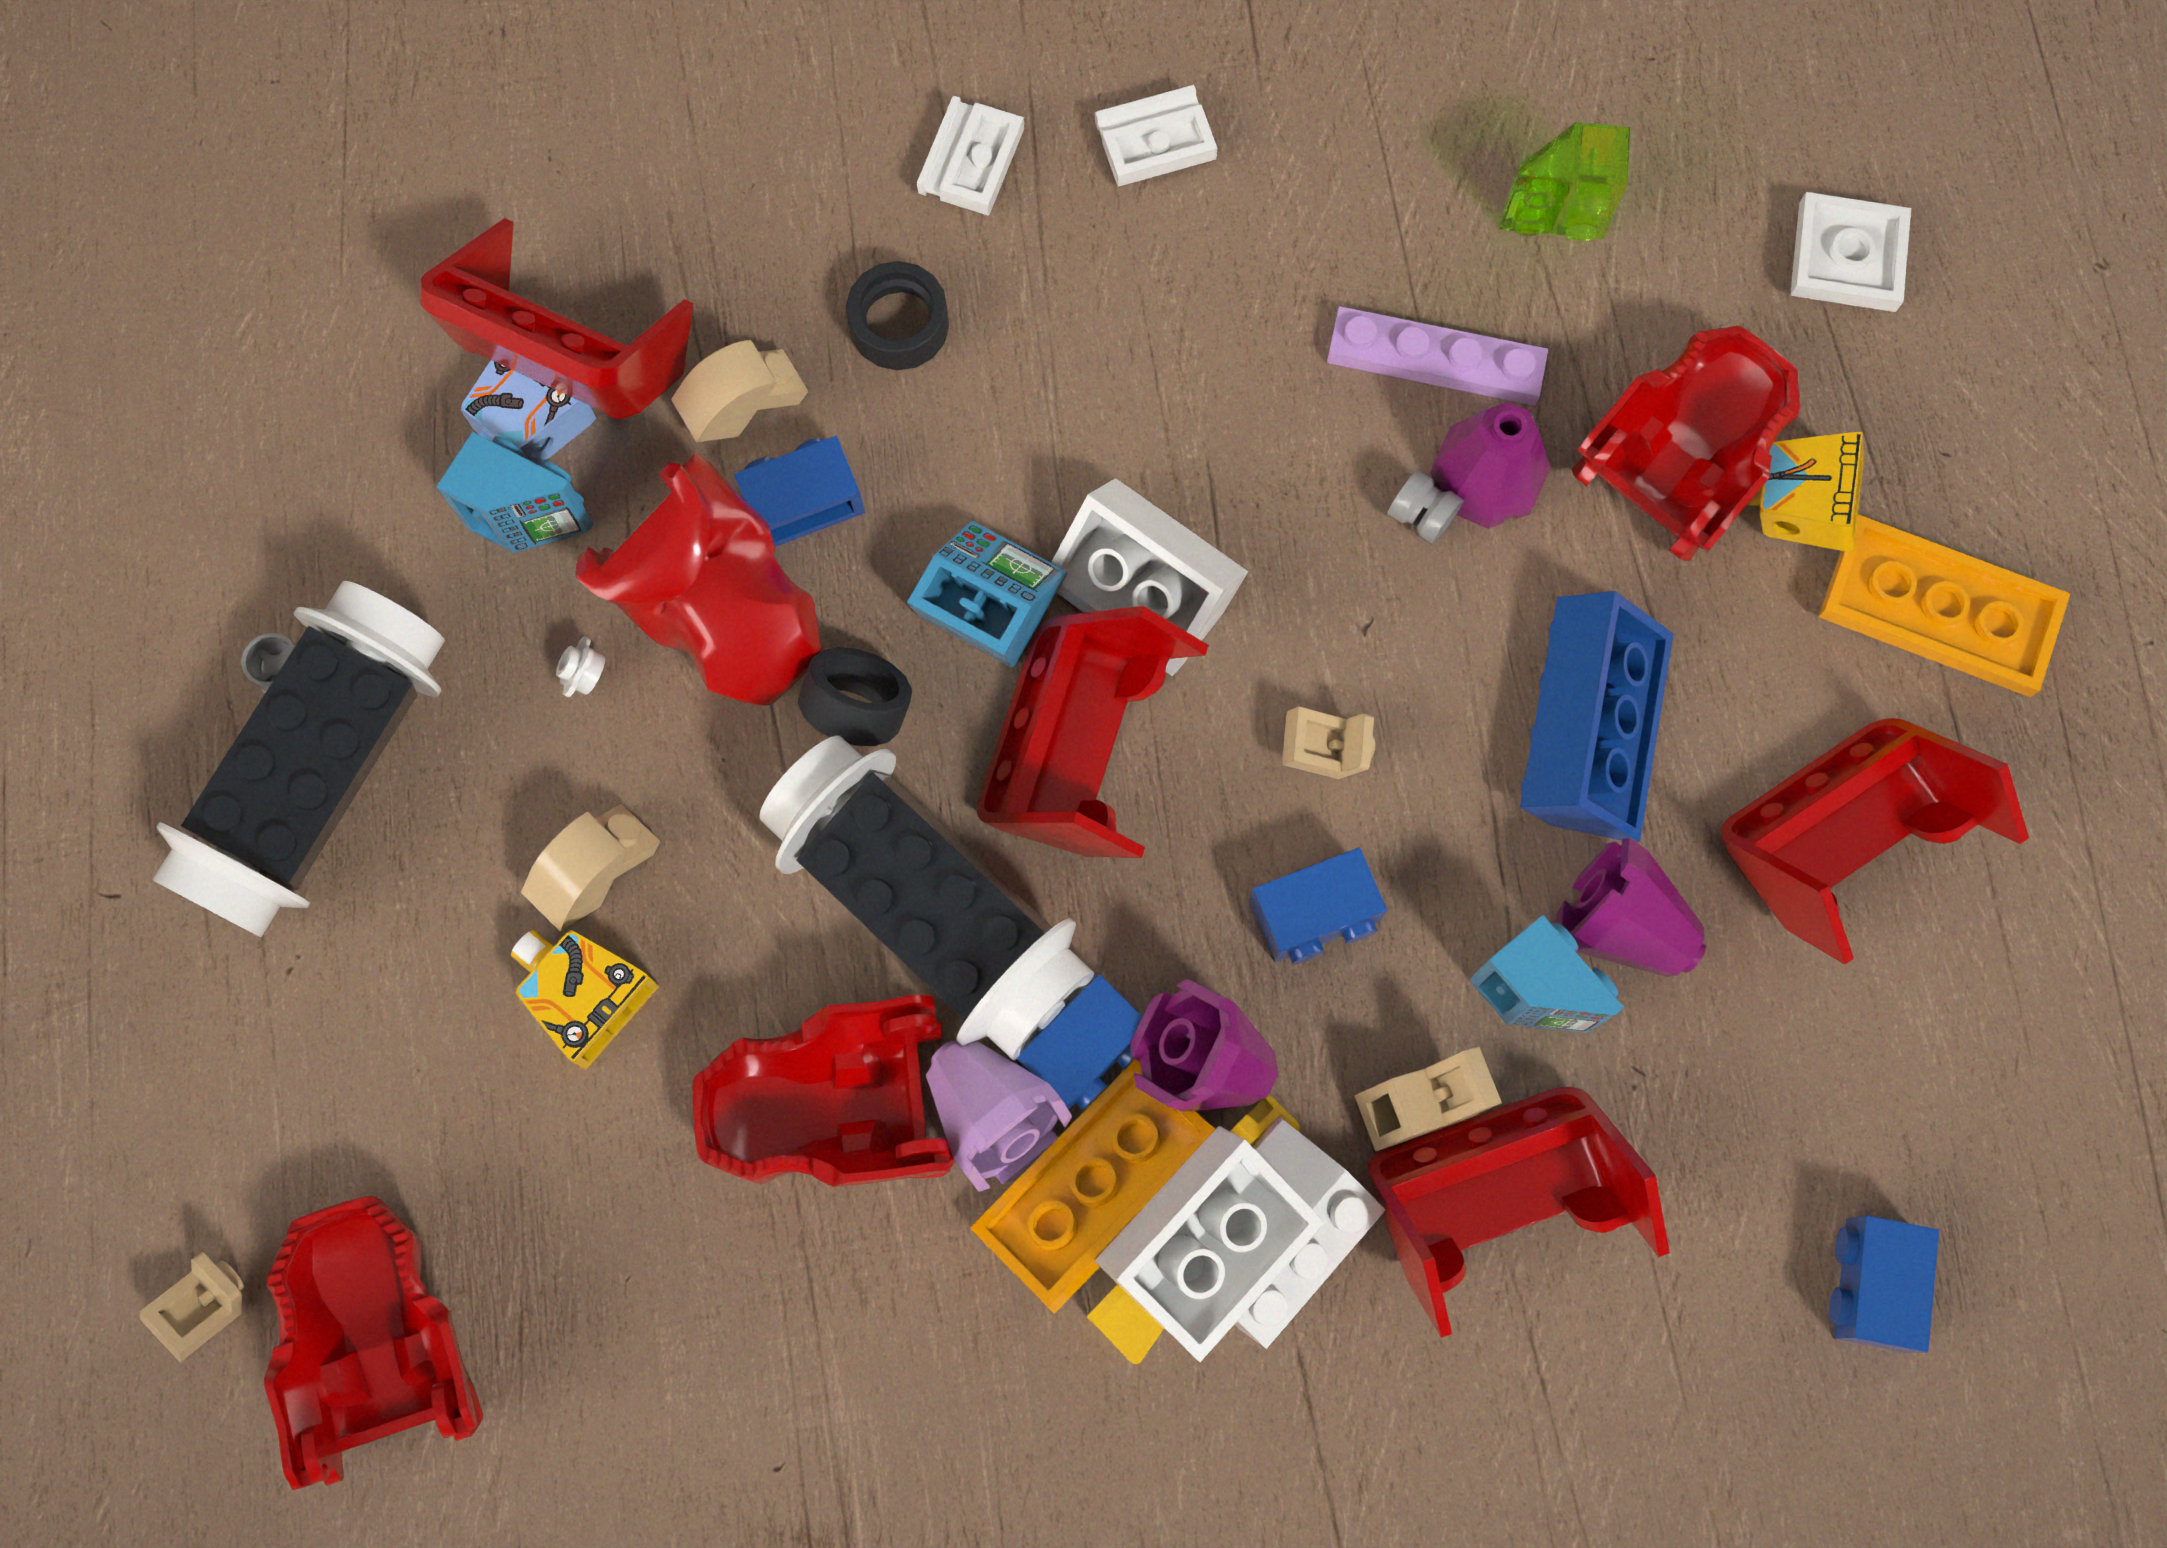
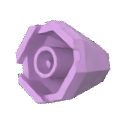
(992, 1111)

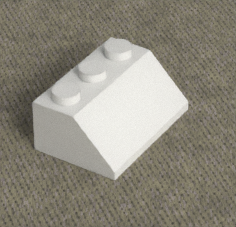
(1137, 555)
(1339, 1202)
(1210, 1242)

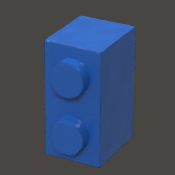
(802, 489)
(1318, 907)
(1084, 1044)
(1885, 1284)

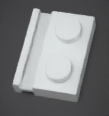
(1155, 135)
(971, 155)

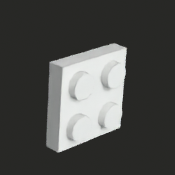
(1851, 252)

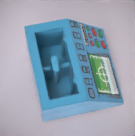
(511, 497)
(987, 592)
(1546, 983)

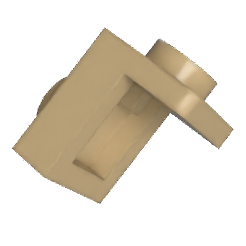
(1328, 743)
(195, 1307)

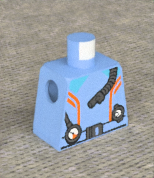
(524, 412)

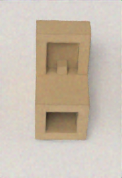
(731, 386)
(582, 863)
(1428, 1099)

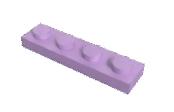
(1437, 356)

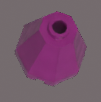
(1493, 464)
(1633, 913)
(1201, 1052)

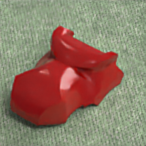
(1696, 435)
(709, 585)
(824, 1099)
(358, 1341)

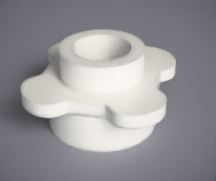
(580, 668)

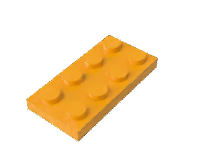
(1946, 606)
(1088, 1188)

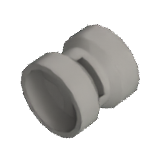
(1425, 507)
(265, 658)

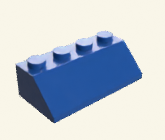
(1597, 716)

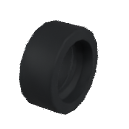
(891, 279)
(863, 675)

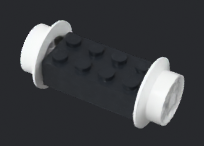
(301, 757)
(924, 894)

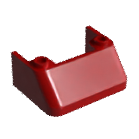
(474, 307)
(1067, 722)
(1856, 806)
(1504, 1175)

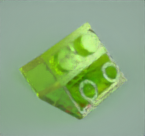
(1570, 184)

